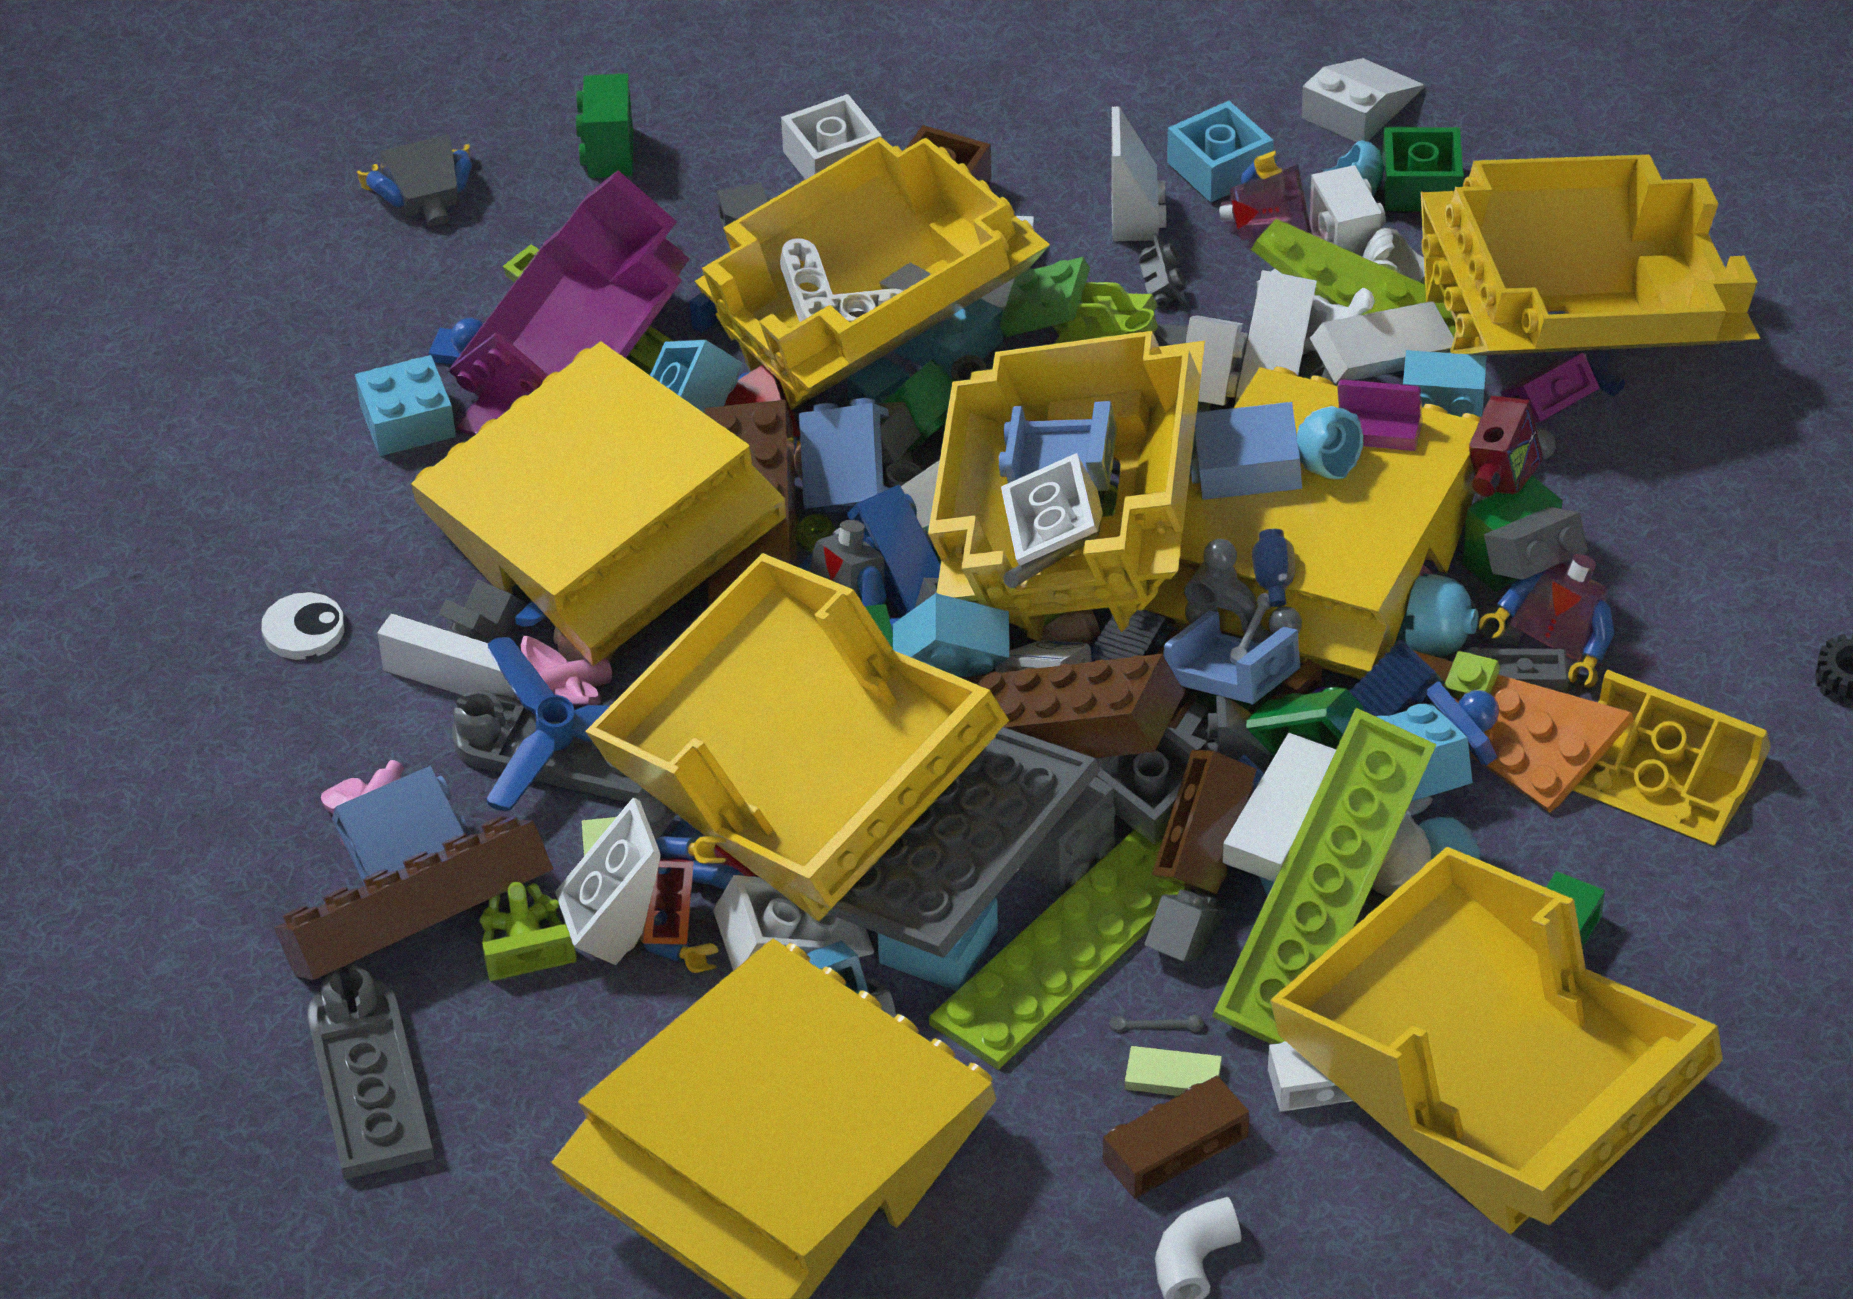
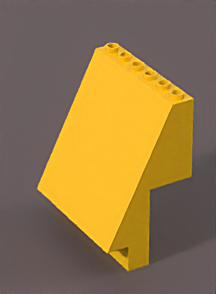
(600, 499)
(1352, 537)
(795, 731)
(1489, 1041)
(773, 1126)

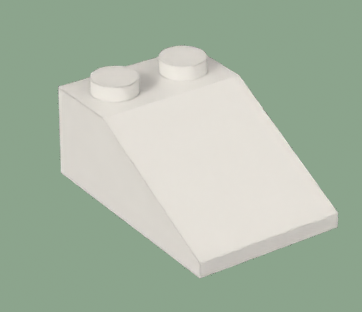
(1356, 98)
(1134, 185)
(1051, 508)
(612, 887)
(756, 912)

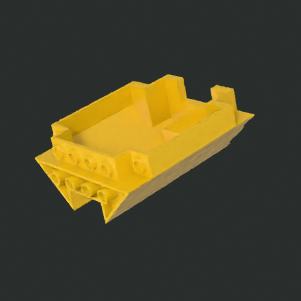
(866, 223)
(1583, 239)
(1139, 546)

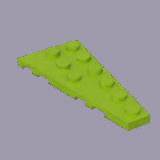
(1339, 271)

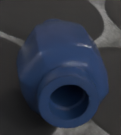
(1274, 564)

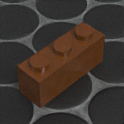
(1201, 819)
(1175, 1136)

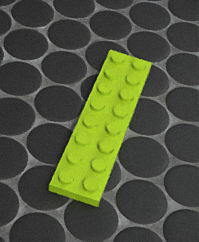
(1326, 867)
(1057, 954)

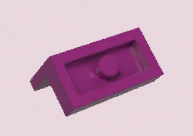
(1555, 386)
(1387, 412)

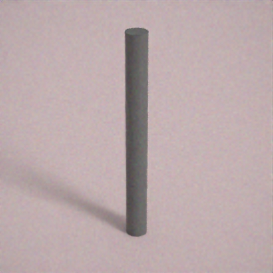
(1026, 571)

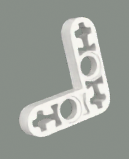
(813, 272)

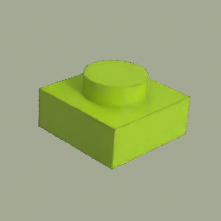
(1471, 673)

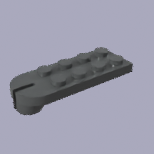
(493, 727)
(367, 1076)

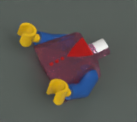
(1264, 196)
(1563, 612)

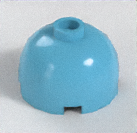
(1440, 615)

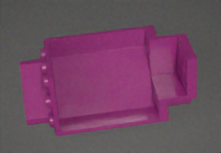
(584, 286)

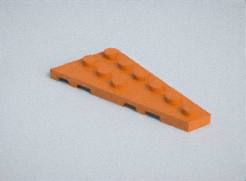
(1544, 736)

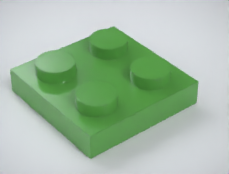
(1044, 296)

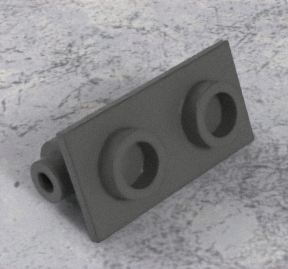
(1161, 273)

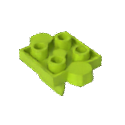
(1108, 312)

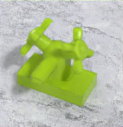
(526, 944)

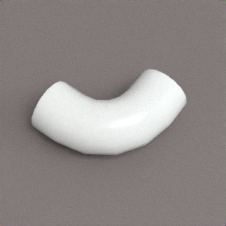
(1188, 1242)

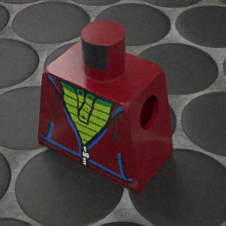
(1504, 447)

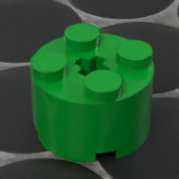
(926, 398)

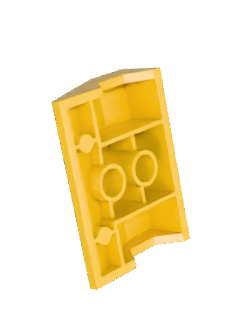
(1675, 761)

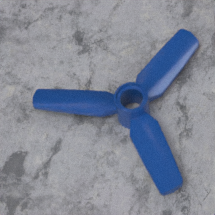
(548, 737)

